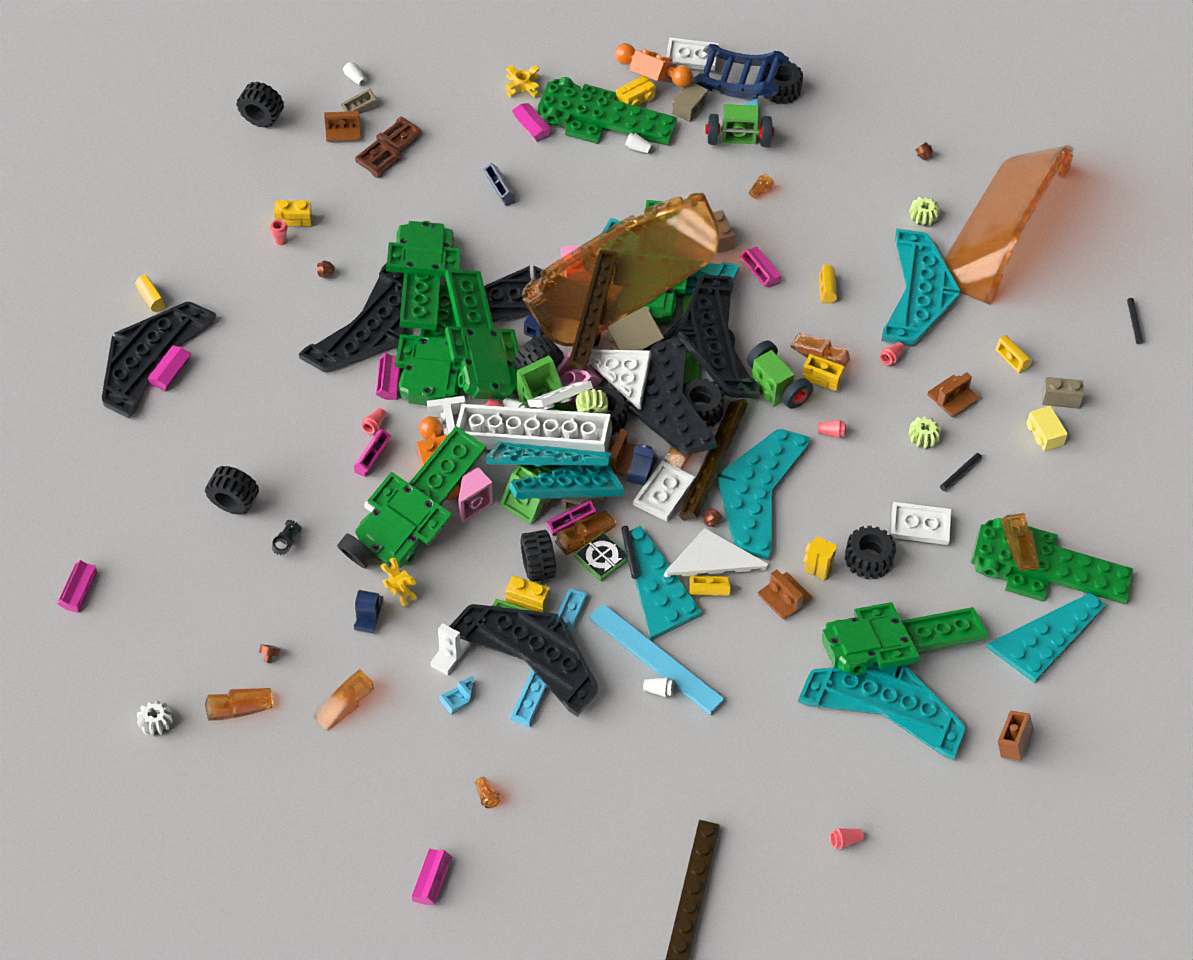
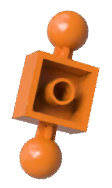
(653, 65)
(431, 430)

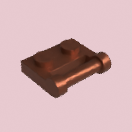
(402, 137)
(374, 154)

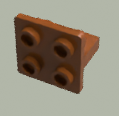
(342, 126)
(954, 394)
(621, 453)
(784, 594)

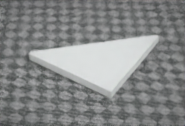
(624, 370)
(713, 555)

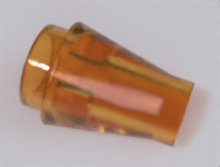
(761, 185)
(487, 793)

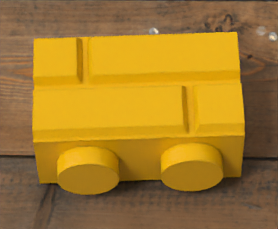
(636, 91)
(293, 212)
(823, 372)
(820, 557)
(527, 594)

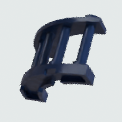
(739, 89)

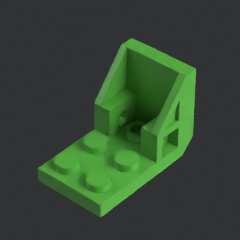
(539, 379)
(528, 508)

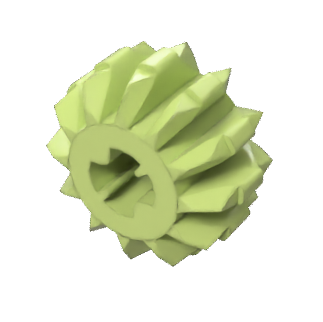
(924, 211)
(592, 401)
(924, 432)

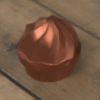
(924, 151)
(325, 269)
(712, 517)

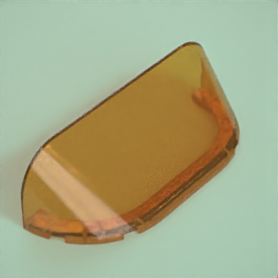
(999, 219)
(652, 257)

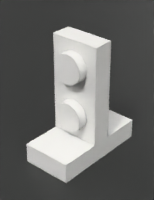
(445, 409)
(450, 649)

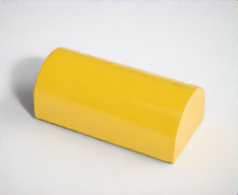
(828, 284)
(150, 293)
(1013, 354)
(709, 585)

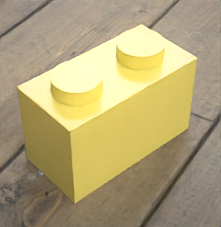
(1046, 428)

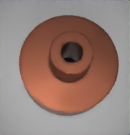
(269, 651)

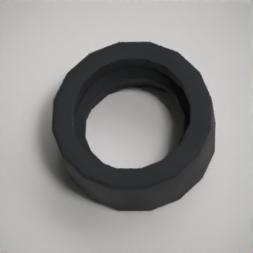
(356, 550)

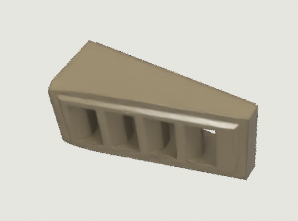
(367, 97)

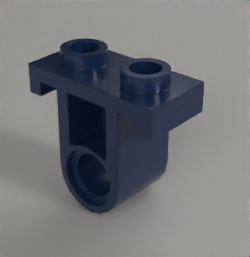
(642, 464)
(367, 610)

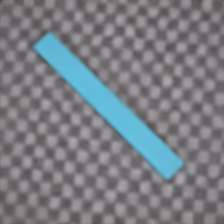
(656, 659)
(535, 687)

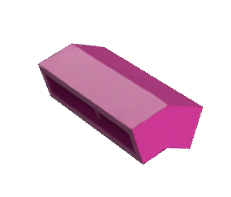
(531, 121)
(761, 267)
(169, 367)
(387, 378)
(359, 467)
(569, 514)
(77, 586)
(431, 877)

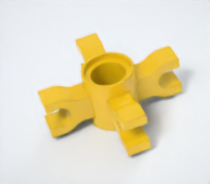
(522, 81)
(398, 582)

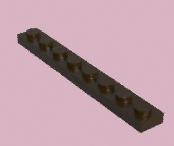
(593, 310)
(713, 460)
(693, 891)

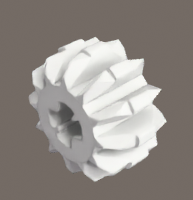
(154, 717)

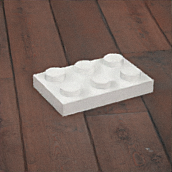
(689, 53)
(560, 395)
(664, 491)
(920, 523)

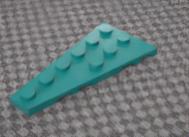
(525, 454)
(569, 482)
(662, 598)
(1041, 642)

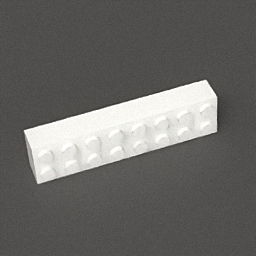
(536, 427)

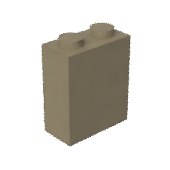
(635, 331)

